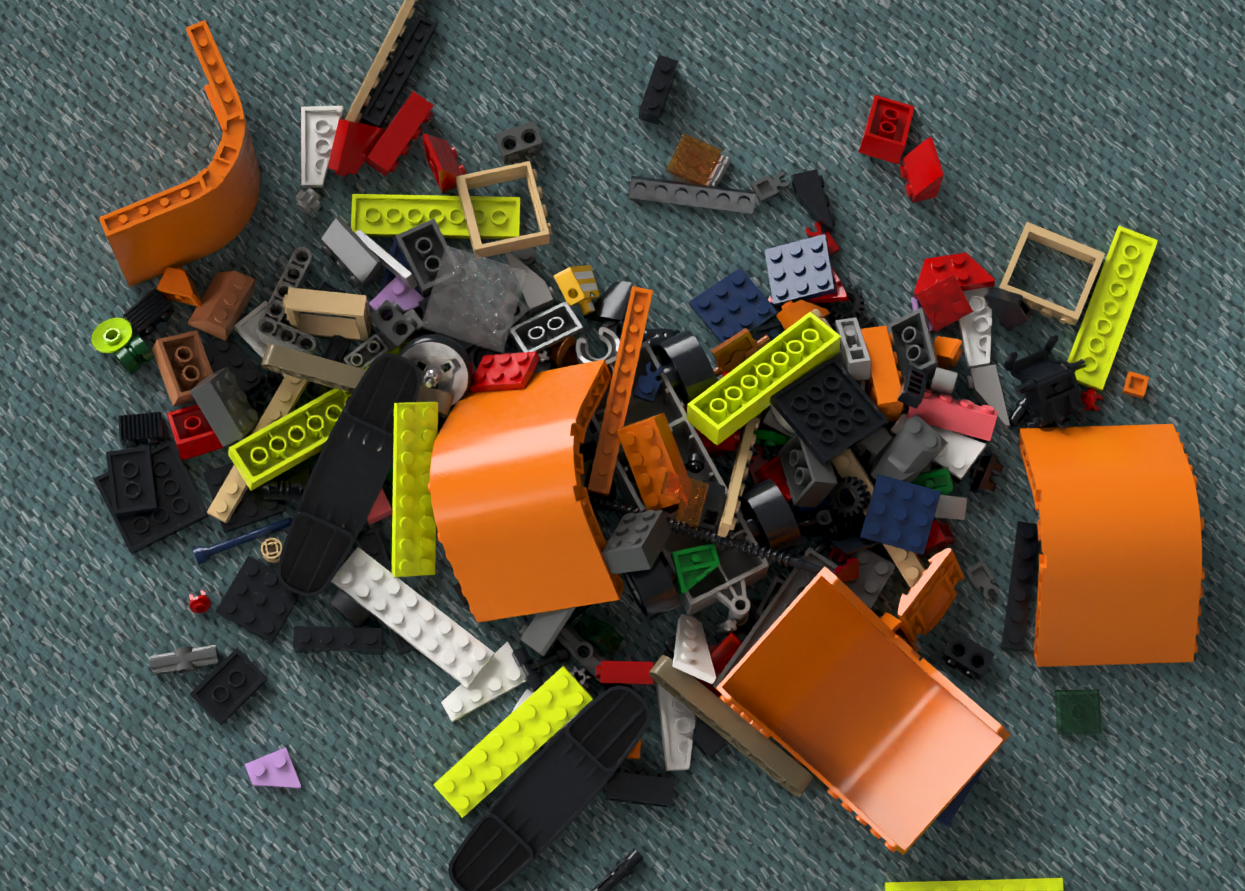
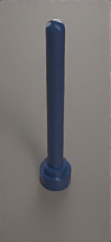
(203, 553)

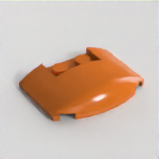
(931, 595)

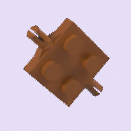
(736, 350)

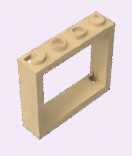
(496, 176)
(1063, 245)
(328, 303)

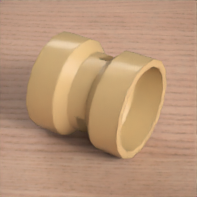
(271, 554)

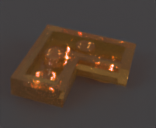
(691, 494)

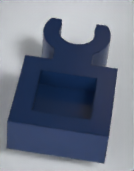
(647, 385)

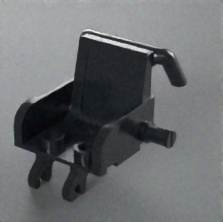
(1048, 385)

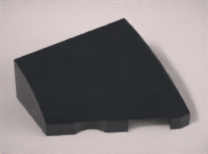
(612, 303)

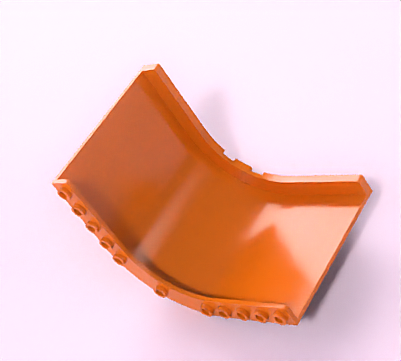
(206, 209)
(515, 498)
(1115, 545)
(862, 712)

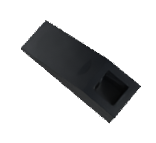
(810, 196)

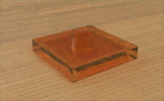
(693, 160)

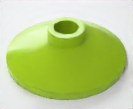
(112, 335)

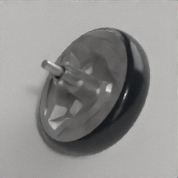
(435, 352)

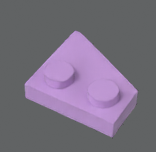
(397, 292)
(273, 770)

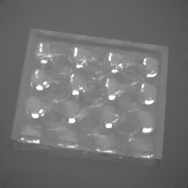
(474, 299)

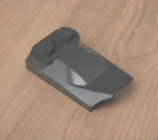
(909, 451)

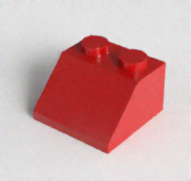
(192, 432)

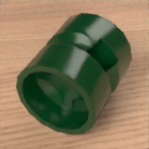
(134, 355)

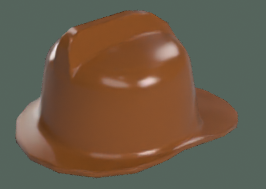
(564, 353)

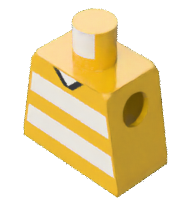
(578, 287)

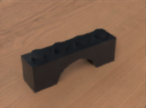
(320, 639)

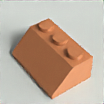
(223, 303)
(182, 365)

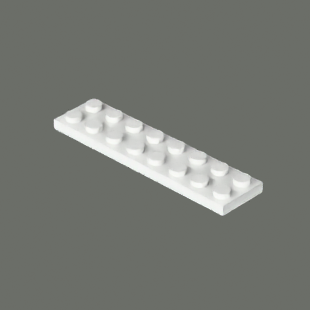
(412, 617)

